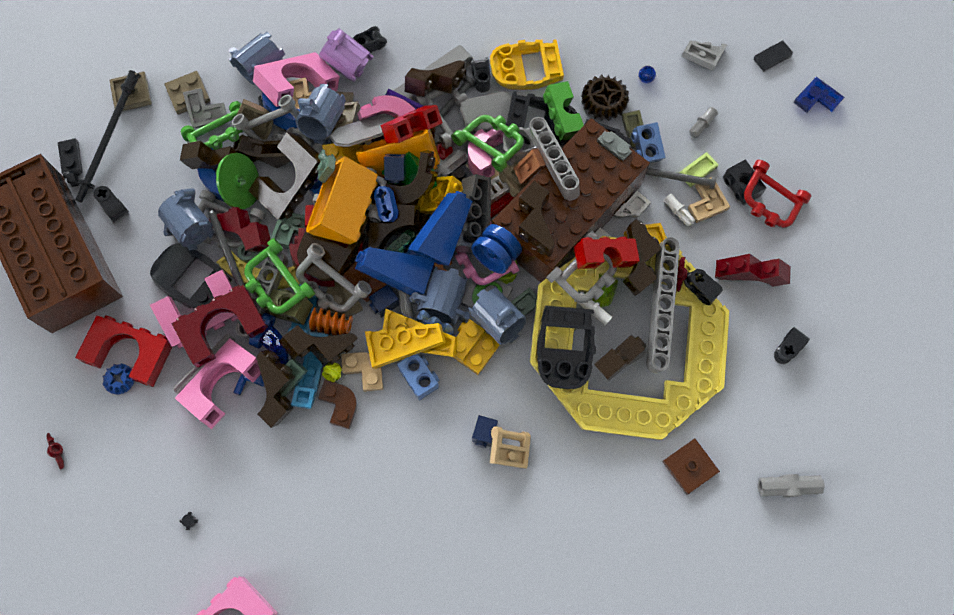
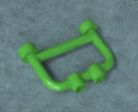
(497, 123)
(190, 134)
(254, 285)

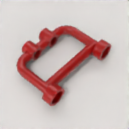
(758, 209)

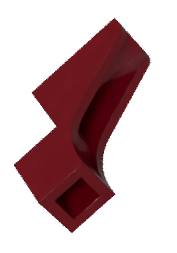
(252, 234)
(749, 268)

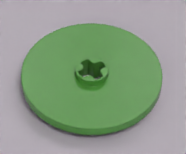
(230, 170)

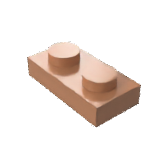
(529, 166)

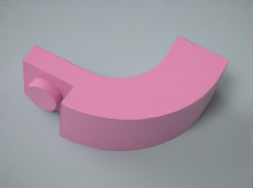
(385, 105)
(478, 160)

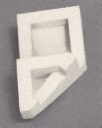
(634, 206)

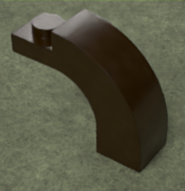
(421, 184)

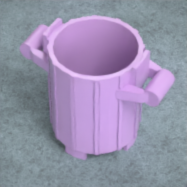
(345, 54)

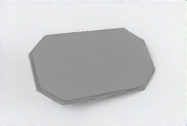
(490, 104)
(360, 131)

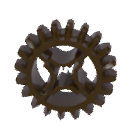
(600, 101)

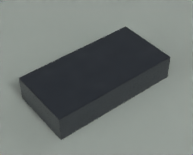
(773, 55)

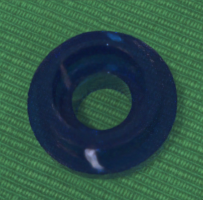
(647, 70)

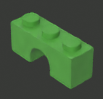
(557, 97)

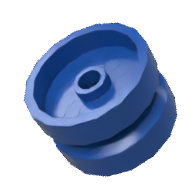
(496, 248)

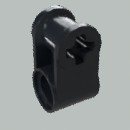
(371, 39)
(481, 74)
(111, 205)
(703, 286)
(792, 345)

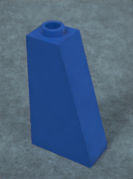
(442, 230)
(397, 269)

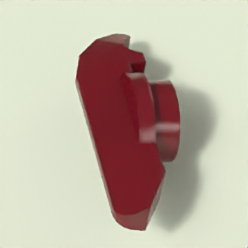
(681, 274)
(55, 451)

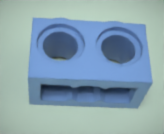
(653, 143)
(415, 377)

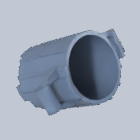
(256, 52)
(320, 113)
(185, 219)
(443, 296)
(498, 316)

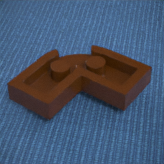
(344, 401)

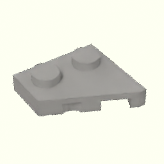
(704, 53)

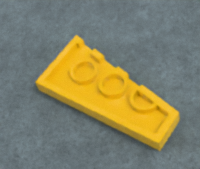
(395, 320)
(396, 344)

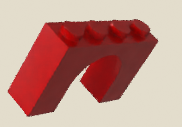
(107, 332)

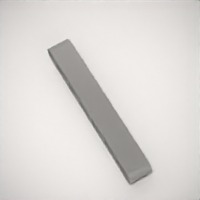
(657, 312)

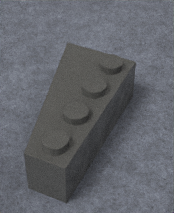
(479, 216)

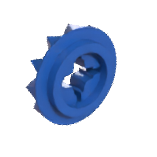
(118, 387)

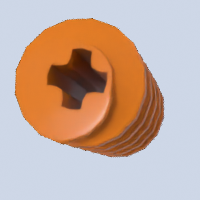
(329, 323)

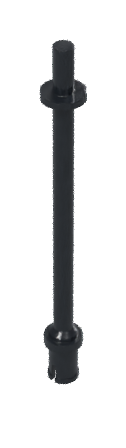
(127, 89)

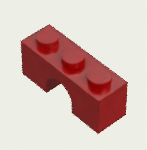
(405, 125)
(621, 251)

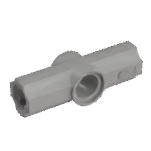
(451, 163)
(790, 485)

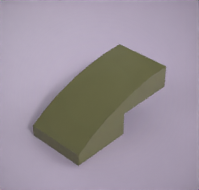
(631, 121)

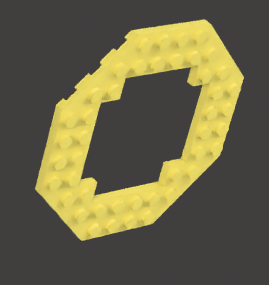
(636, 414)

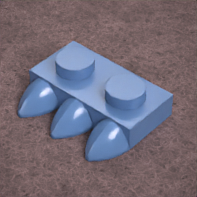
(425, 318)

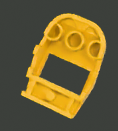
(509, 69)

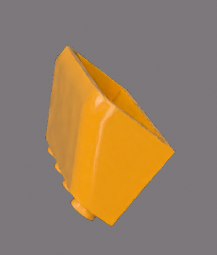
(373, 155)
(343, 202)

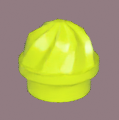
(332, 372)

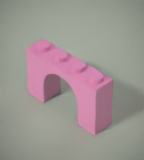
(272, 76)
(167, 312)
(197, 393)
(239, 596)

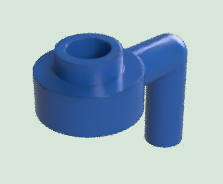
(242, 381)

